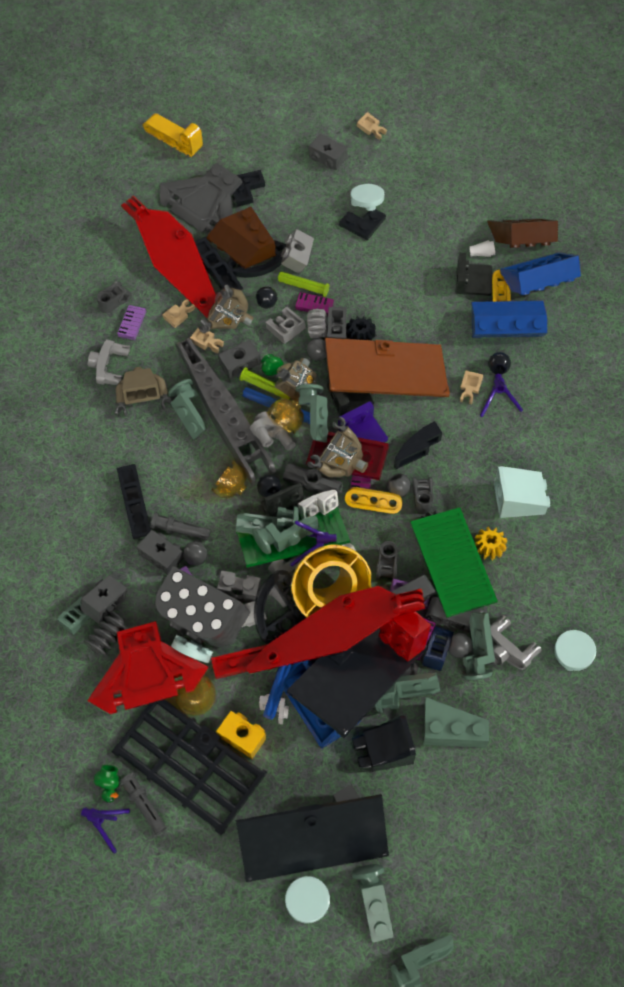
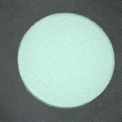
(367, 196)
(192, 649)
(575, 650)
(307, 899)

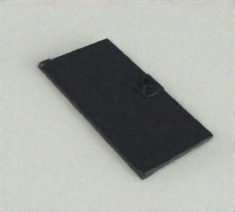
(350, 683)
(313, 837)

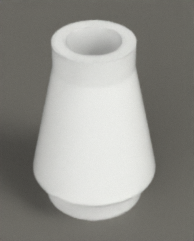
(483, 249)

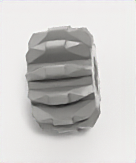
(317, 323)

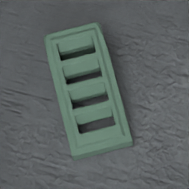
(68, 613)

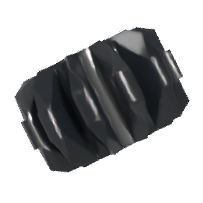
(360, 329)

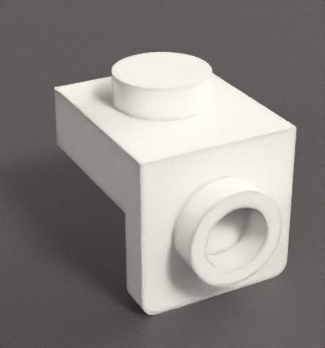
(282, 708)

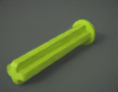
(304, 283)
(261, 382)

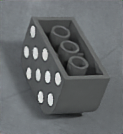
(200, 609)

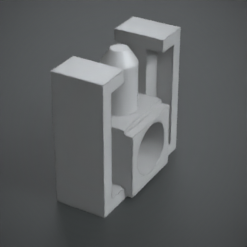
(287, 328)

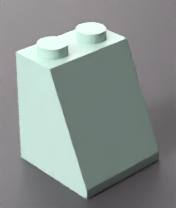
(520, 492)

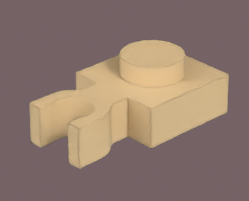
(371, 125)
(177, 315)
(206, 340)
(471, 384)

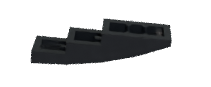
(215, 266)
(134, 501)

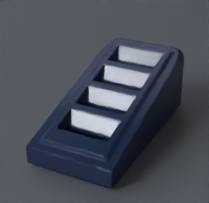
(435, 660)

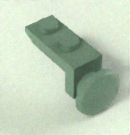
(185, 408)
(318, 410)
(284, 519)
(282, 540)
(482, 648)
(409, 687)
(374, 901)
(418, 958)

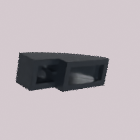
(418, 445)

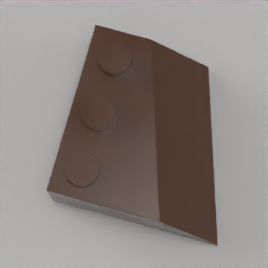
(524, 232)
(243, 238)

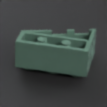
(453, 727)

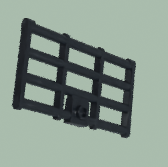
(200, 749)

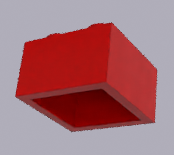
(406, 634)

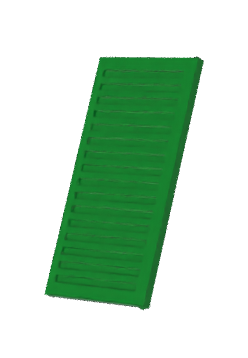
(328, 523)
(453, 562)

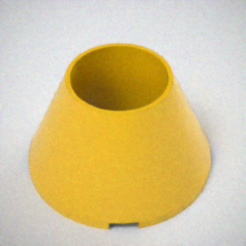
(353, 576)

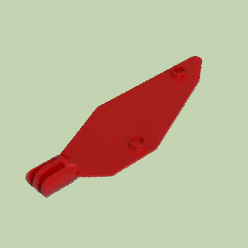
(173, 253)
(337, 626)

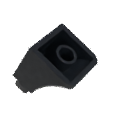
(386, 745)

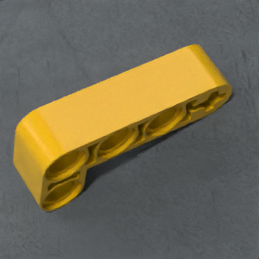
(185, 140)

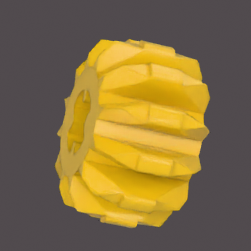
(495, 540)

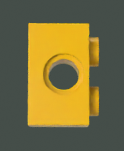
(247, 745)

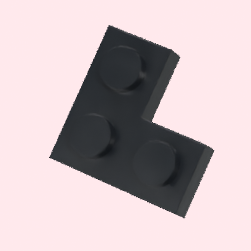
(250, 181)
(364, 226)

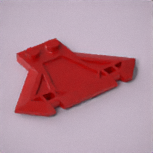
(145, 671)

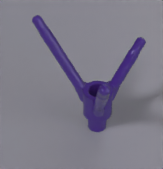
(499, 387)
(321, 539)
(97, 818)

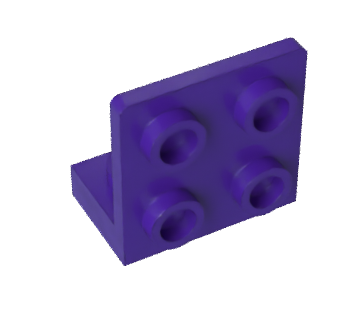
(364, 424)

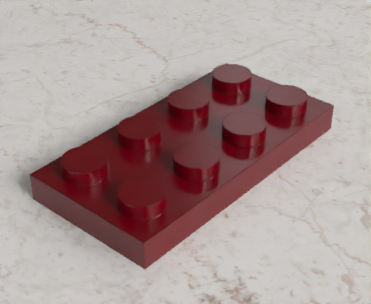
(373, 453)

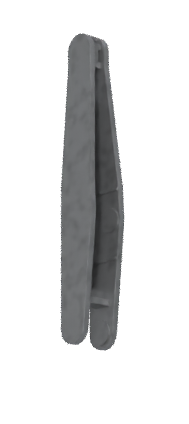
(223, 410)

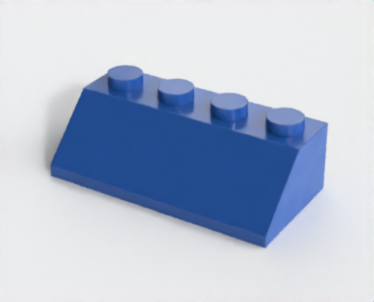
(541, 272)
(508, 319)
(319, 729)

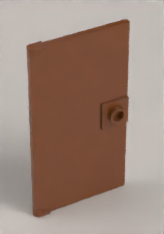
(386, 367)

